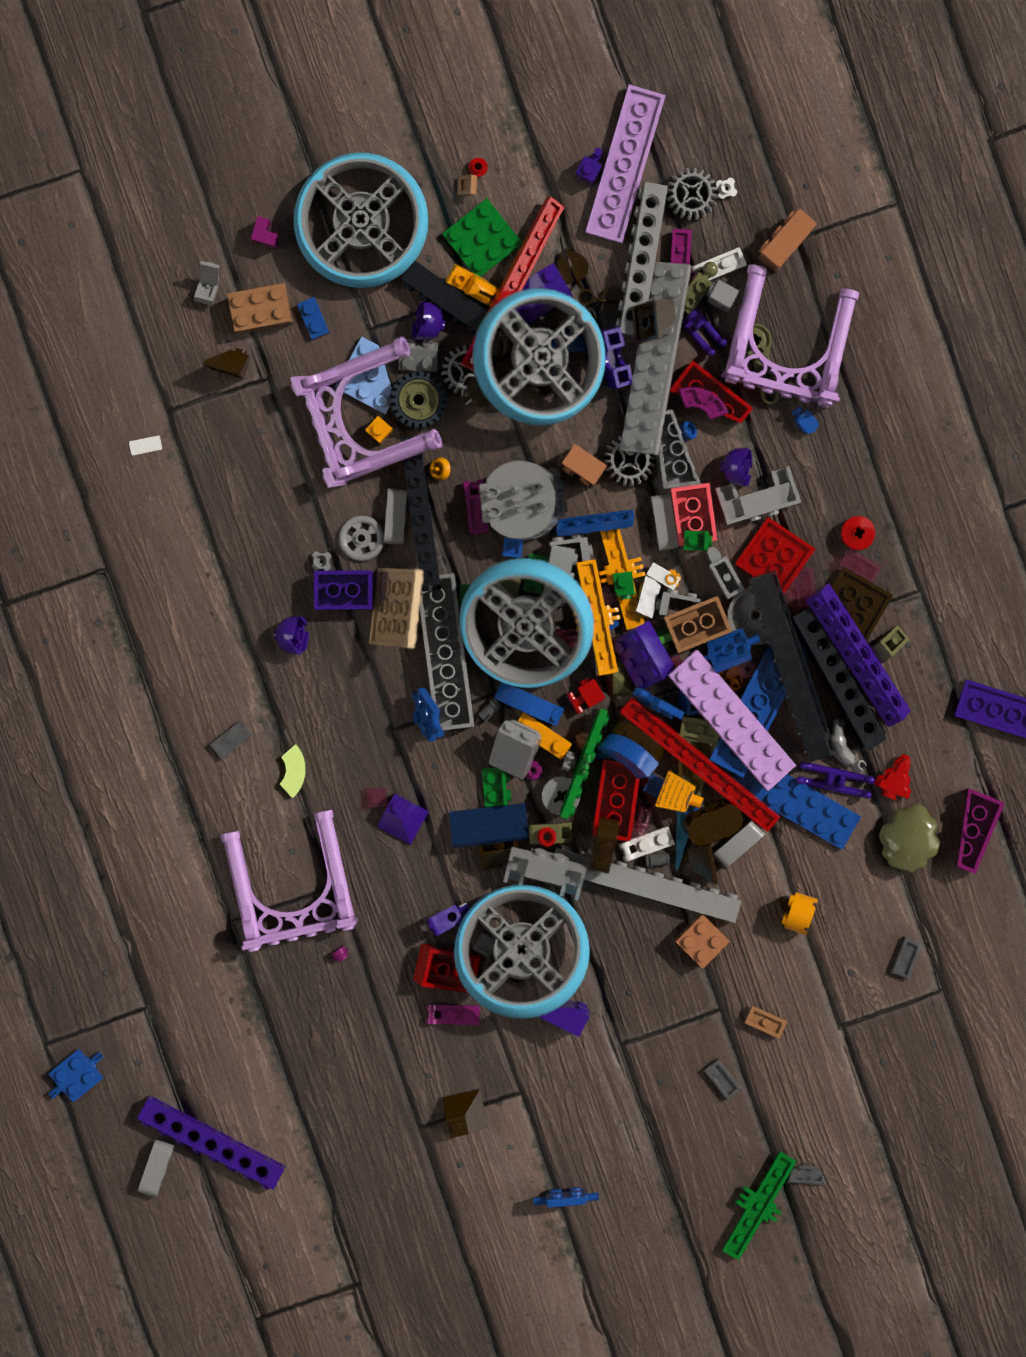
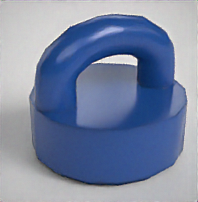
(688, 431)

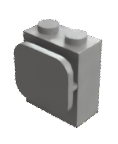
(515, 748)

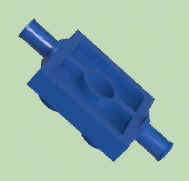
(730, 650)
(657, 704)
(426, 715)
(76, 1075)
(570, 1197)

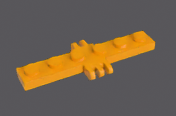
(619, 563)
(602, 617)

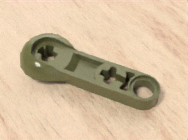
(764, 347)

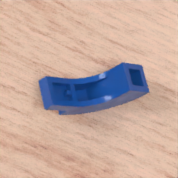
(529, 703)
(627, 753)

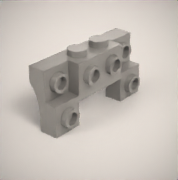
(760, 502)
(547, 868)

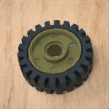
(428, 389)

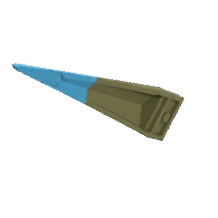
(705, 739)

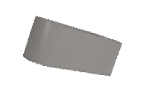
(395, 516)
(664, 522)
(738, 844)
(155, 1168)

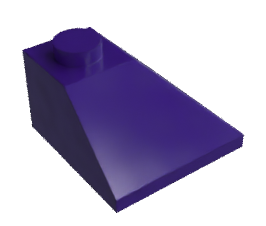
(402, 818)

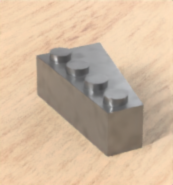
(673, 460)

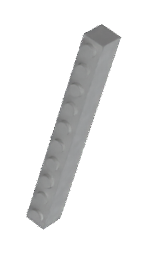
(659, 888)

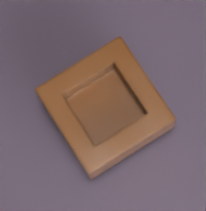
(467, 185)

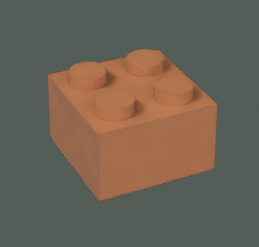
(583, 465)
(701, 940)

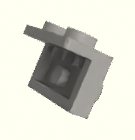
(422, 356)

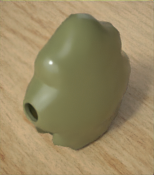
(909, 838)

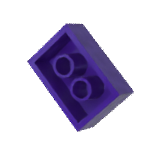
(343, 590)
(643, 655)

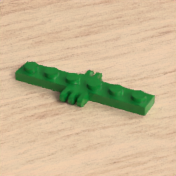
(581, 770)
(758, 1205)

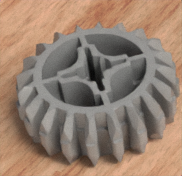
(703, 181)
(452, 362)
(616, 471)

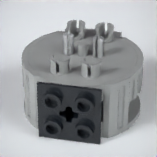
(522, 500)

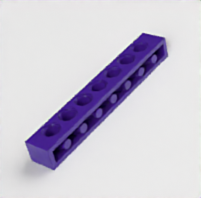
(858, 655)
(205, 1133)

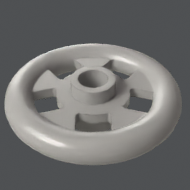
(375, 547)

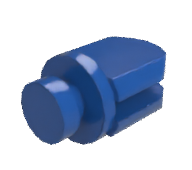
(805, 420)

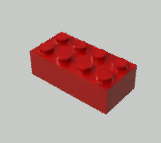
(616, 797)

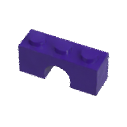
(616, 371)

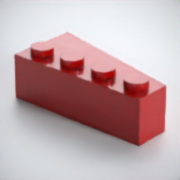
(698, 377)

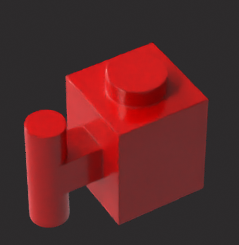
(589, 692)

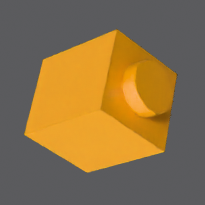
(379, 430)

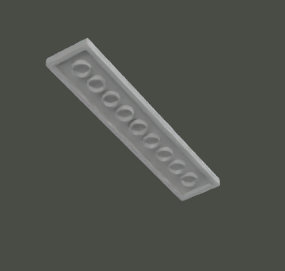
(655, 366)

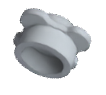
(325, 557)

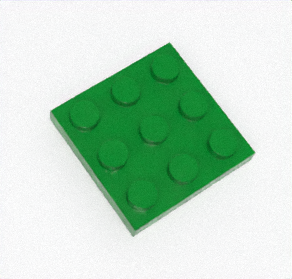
(482, 238)

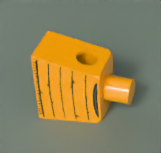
(677, 794)

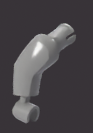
(842, 752)

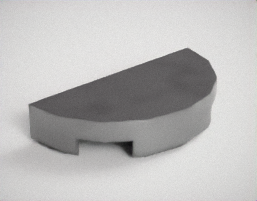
(806, 1175)

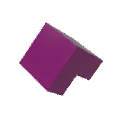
(262, 235)

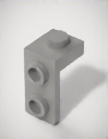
(208, 283)
(586, 550)
(662, 604)

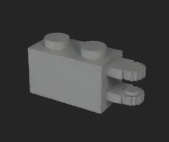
(724, 573)

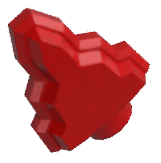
(895, 779)

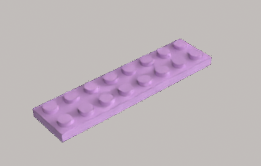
(625, 164)
(731, 720)

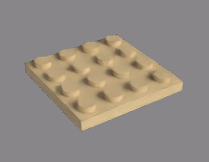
(396, 607)

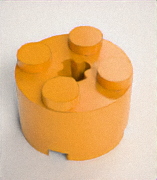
(800, 913)

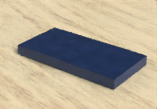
(489, 825)

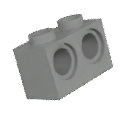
(722, 295)

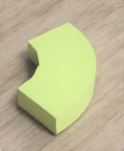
(295, 771)

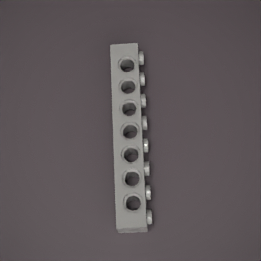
(656, 194)

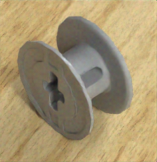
(550, 793)

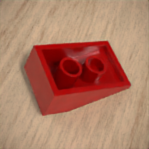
(438, 969)

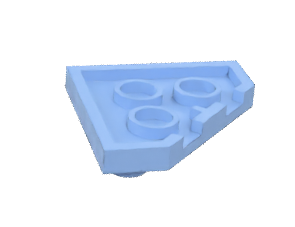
(372, 386)

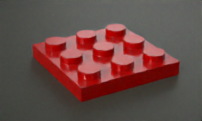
(775, 550)

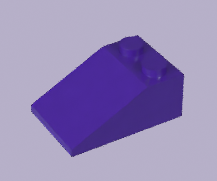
(549, 279)
(569, 1016)

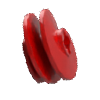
(866, 538)

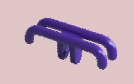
(695, 321)
(835, 780)

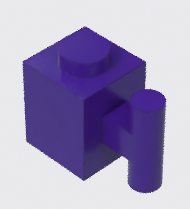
(590, 167)

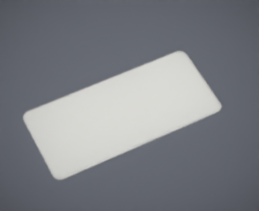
(145, 445)
(659, 574)

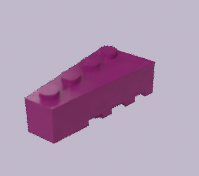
(978, 824)

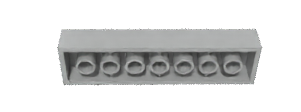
(446, 655)

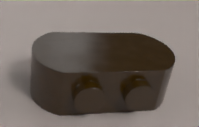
(627, 729)
(712, 822)
(604, 845)

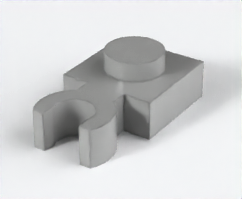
(569, 761)

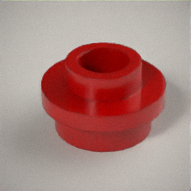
(479, 173)
(551, 841)

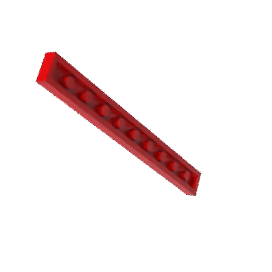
(525, 259)
(699, 764)

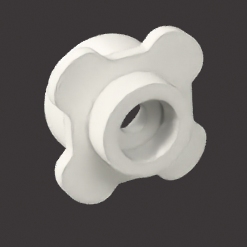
(721, 188)

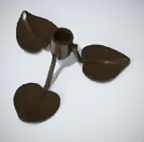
(574, 267)
(500, 345)

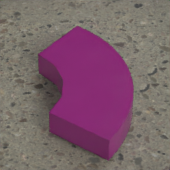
(704, 400)

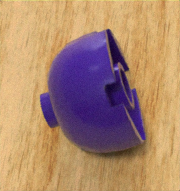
(428, 322)
(737, 466)
(291, 635)

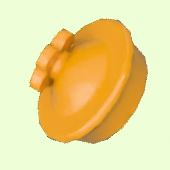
(440, 468)

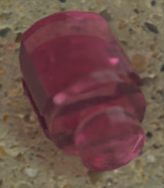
(641, 827)

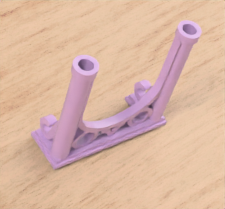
(737, 366)
(313, 389)
(246, 897)

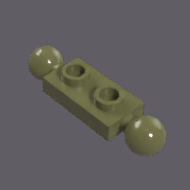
(699, 285)

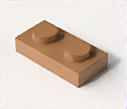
(765, 1021)

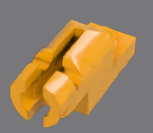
(472, 284)

